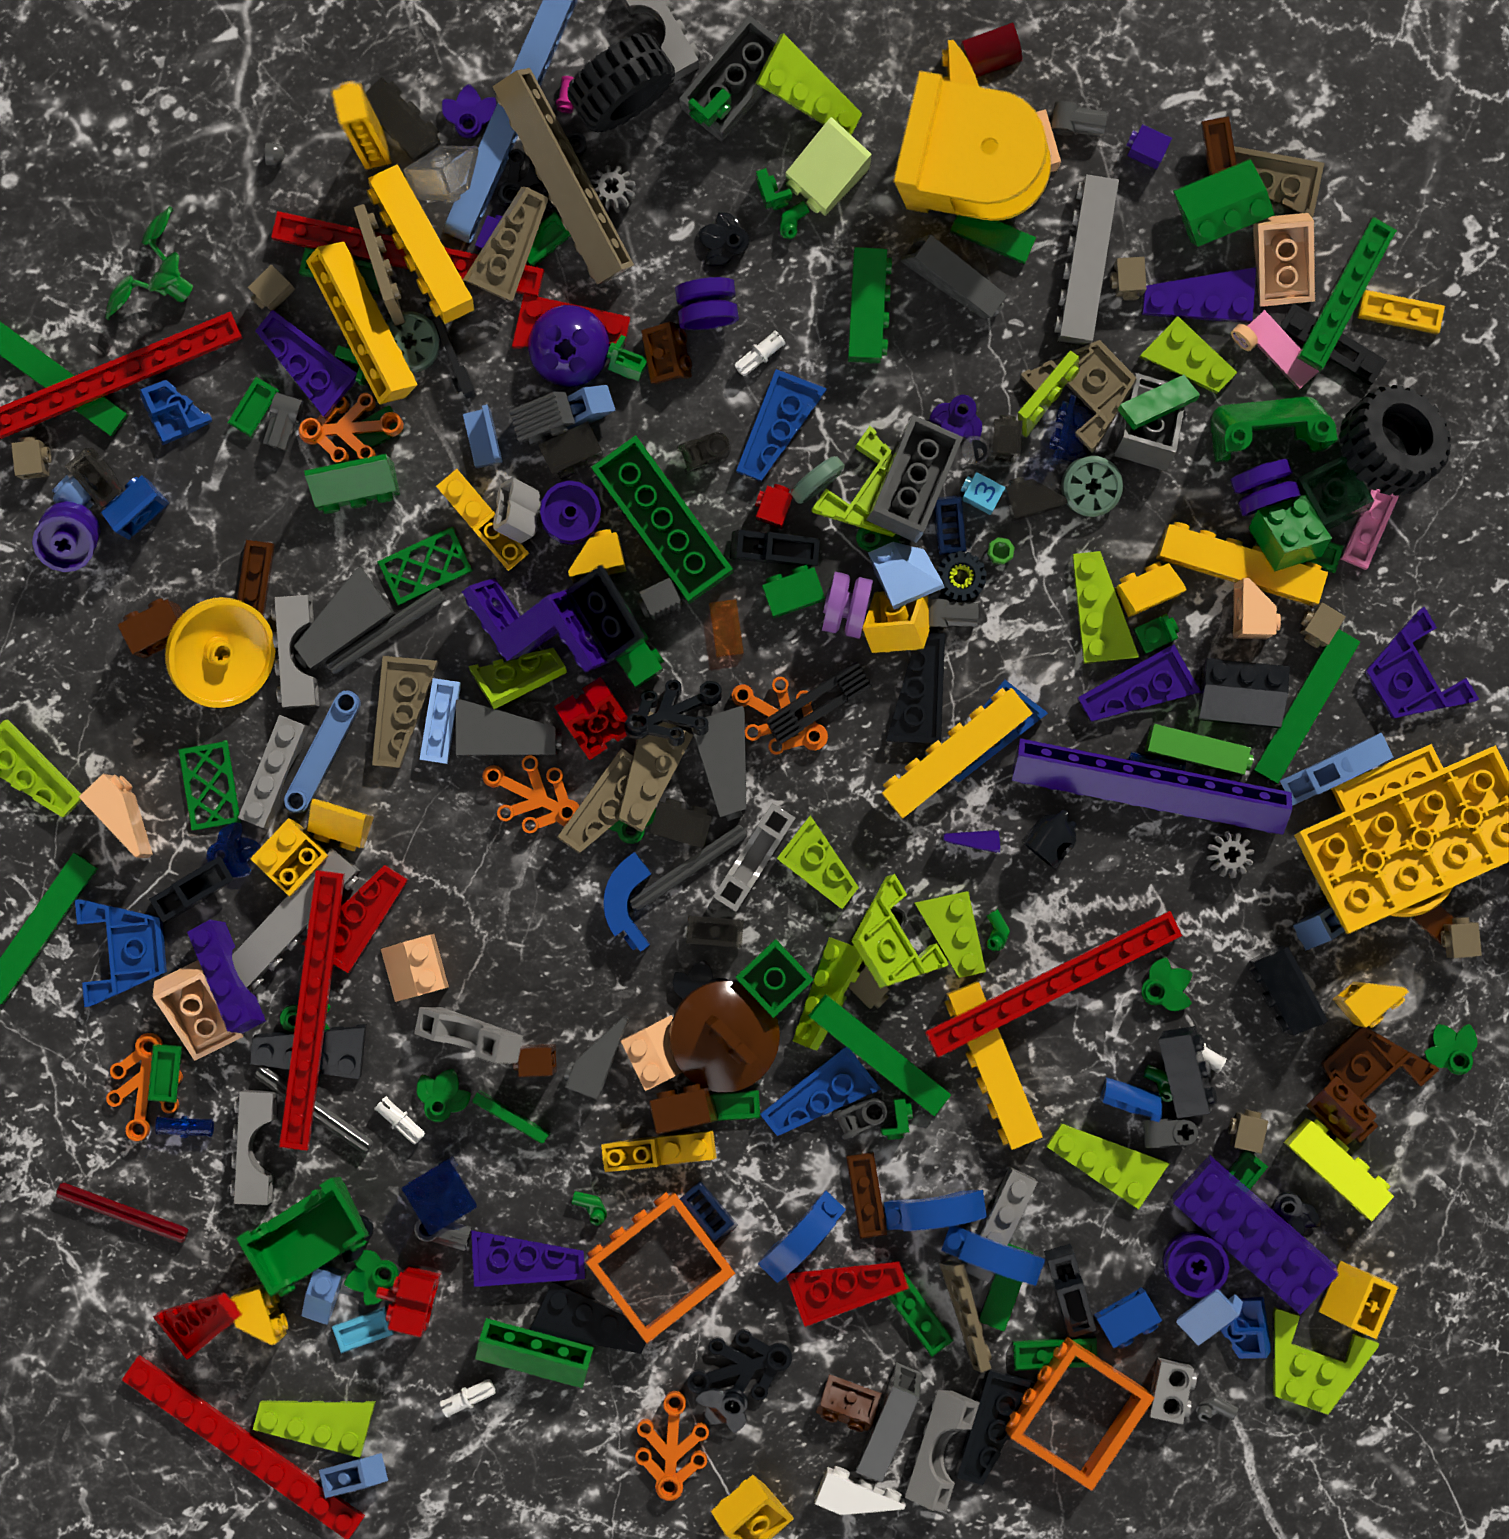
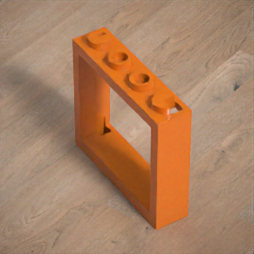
(691, 1299)
(1113, 1438)

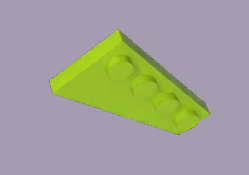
(1100, 616)
(1112, 1165)
(323, 1424)

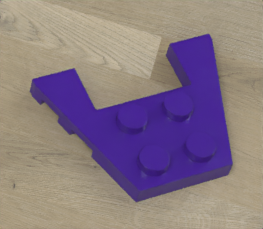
(1405, 680)

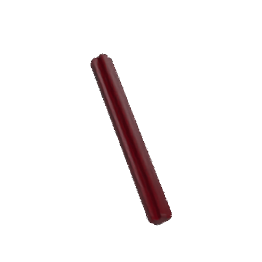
(122, 1212)

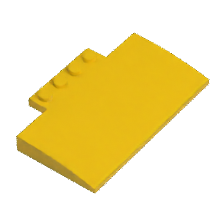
(1409, 833)

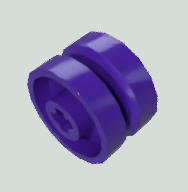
(706, 303)
(1264, 483)
(570, 529)
(66, 536)
(1190, 1248)

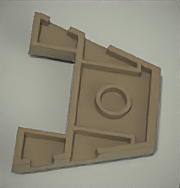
(1100, 385)

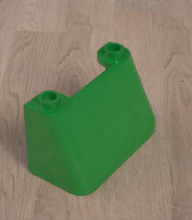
(1234, 424)
(304, 1237)

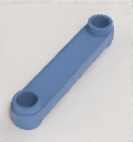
(322, 752)

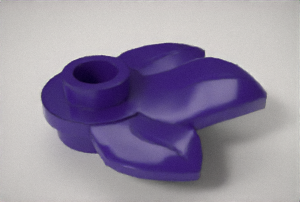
(468, 108)
(951, 420)

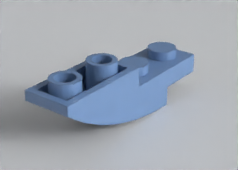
(1337, 768)

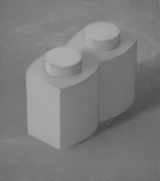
(516, 510)

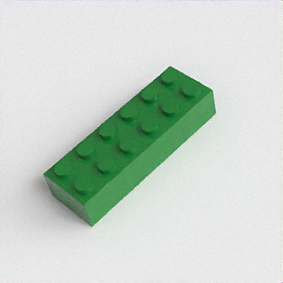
(662, 519)

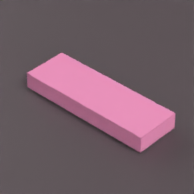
(1281, 350)
(1369, 530)

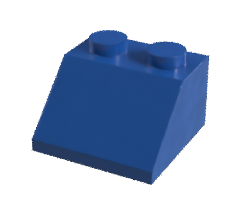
(134, 507)

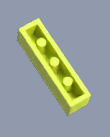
(1339, 1169)

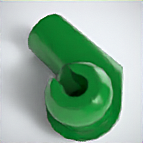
(999, 932)
(1161, 1079)
(593, 1206)

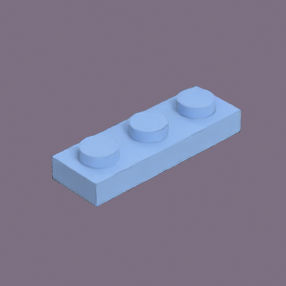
(440, 721)

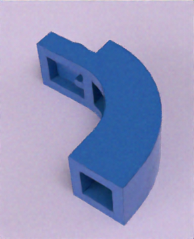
(616, 899)
(935, 1212)
(802, 1238)
(993, 1255)

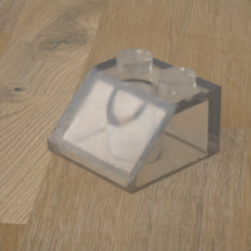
(442, 173)

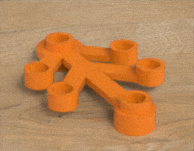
(347, 427)
(768, 710)
(536, 797)
(141, 1082)
(672, 1450)

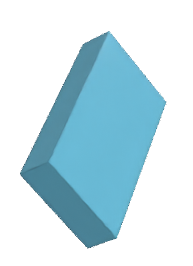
(362, 1330)

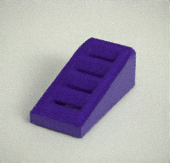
(980, 840)

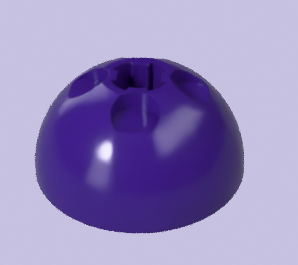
(582, 334)

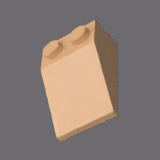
(1285, 259)
(118, 809)
(192, 1010)

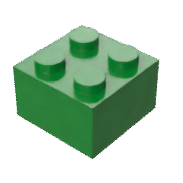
(1289, 533)
(775, 977)

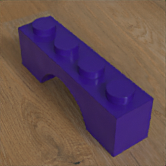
(235, 1002)

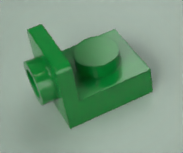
(767, 187)
(1156, 633)

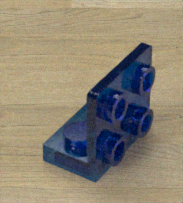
(1063, 440)
(439, 1196)

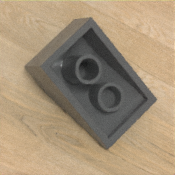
(1154, 442)
(592, 1068)

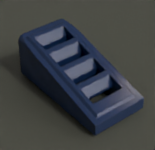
(959, 523)
(715, 1206)

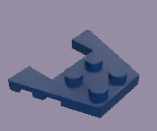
(133, 947)

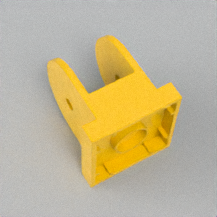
(971, 152)

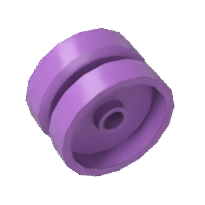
(846, 605)

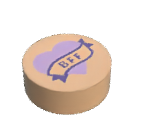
(1244, 337)

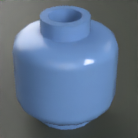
(71, 491)

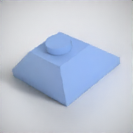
(904, 573)

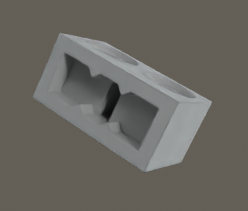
(1164, 1390)

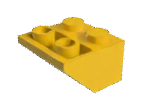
(290, 856)
(1368, 1001)
(1358, 1299)
(260, 1314)

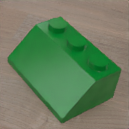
(1223, 203)
(353, 483)

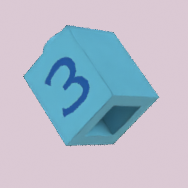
(982, 492)

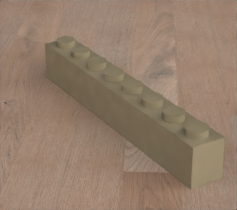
(562, 175)

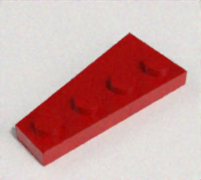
(533, 307)
(364, 914)
(838, 1290)
(197, 1322)

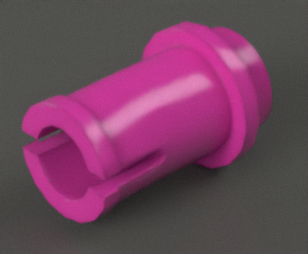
(563, 103)

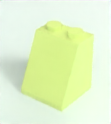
(828, 167)

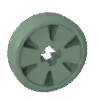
(424, 333)
(817, 479)
(1102, 499)

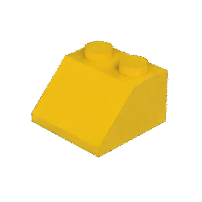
(599, 550)
(1149, 589)
(896, 628)
(338, 823)
(751, 1512)

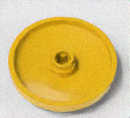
(220, 652)

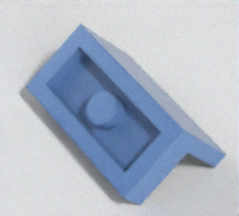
(482, 437)
(1209, 1316)

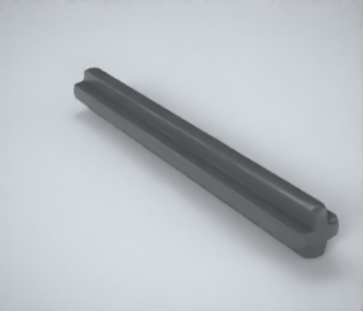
(385, 631)
(688, 868)
(321, 1114)

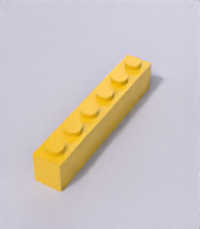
(361, 125)
(420, 243)
(361, 322)
(1234, 562)
(956, 753)
(996, 1075)

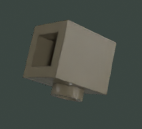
(1129, 278)
(270, 289)
(31, 458)
(1321, 625)
(1461, 938)
(868, 990)
(1248, 1131)

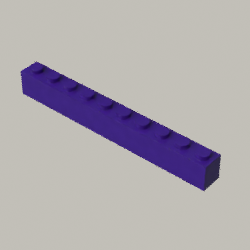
(1152, 786)

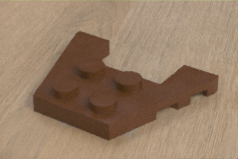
(1368, 1061)

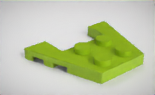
(858, 511)
(886, 946)
(1310, 1376)

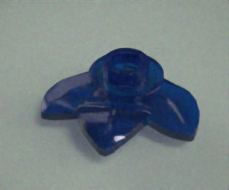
(236, 849)

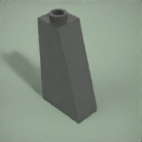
(953, 276)
(346, 619)
(498, 733)
(725, 760)
(889, 1422)

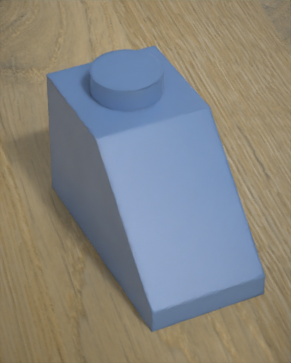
(590, 404)
(1318, 928)
(322, 1293)
(353, 1475)

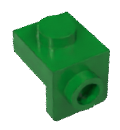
(716, 108)
(346, 355)
(625, 362)
(903, 1113)

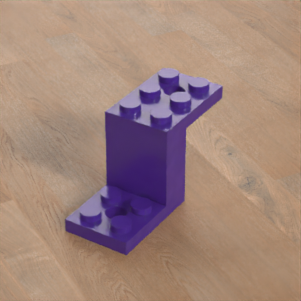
(523, 634)

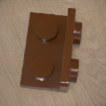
(666, 352)
(1341, 1110)
(848, 1404)

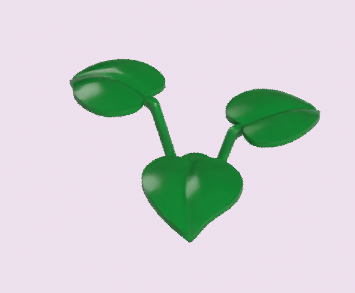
(167, 278)

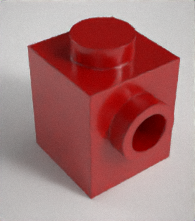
(773, 505)

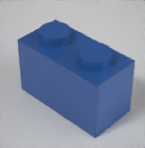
(1128, 1318)

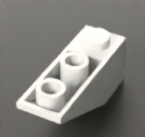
(853, 1496)

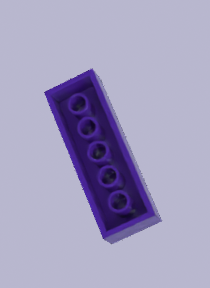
(1255, 1234)

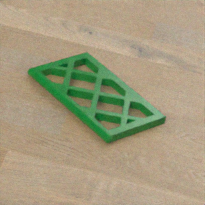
(445, 577)
(188, 776)

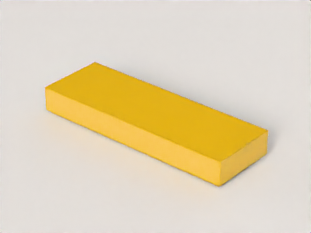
(1401, 312)

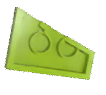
(1187, 354)
(1048, 392)
(514, 678)
(818, 864)
(955, 930)

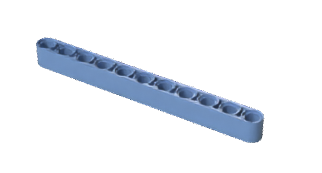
(499, 135)

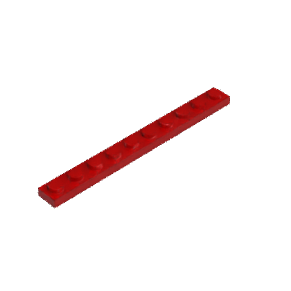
(316, 233)
(118, 374)
(1053, 984)
(312, 1010)
(242, 1447)

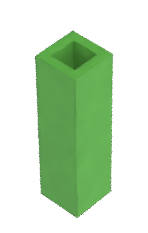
(1198, 750)

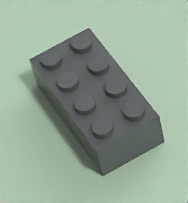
(735, 70)
(914, 478)

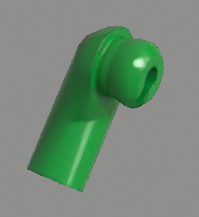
(790, 219)

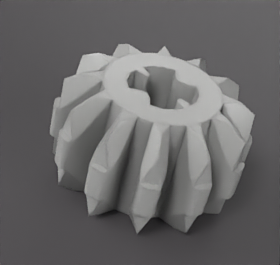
(614, 178)
(1236, 862)

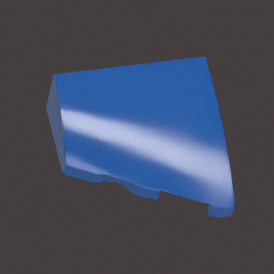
(172, 412)
(1132, 1099)
(1249, 1330)

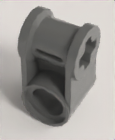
(858, 1117)
(1165, 1132)

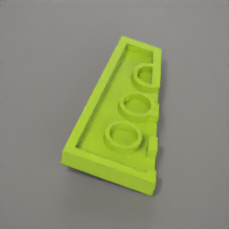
(805, 87)
(32, 772)
(834, 974)

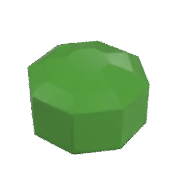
(1000, 551)

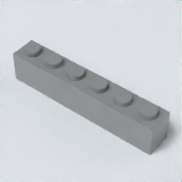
(1087, 260)
(285, 925)

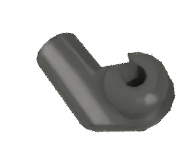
(1213, 1406)

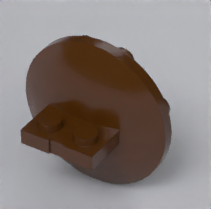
(723, 1037)

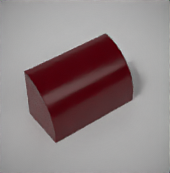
(993, 50)

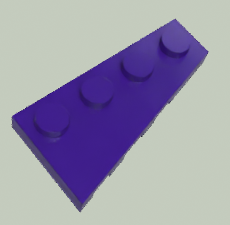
(1208, 297)
(310, 365)
(1143, 685)
(519, 1261)

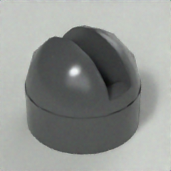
(274, 154)

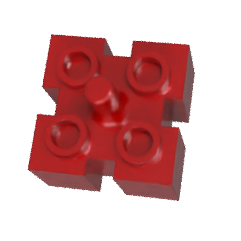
(593, 718)
(411, 1300)

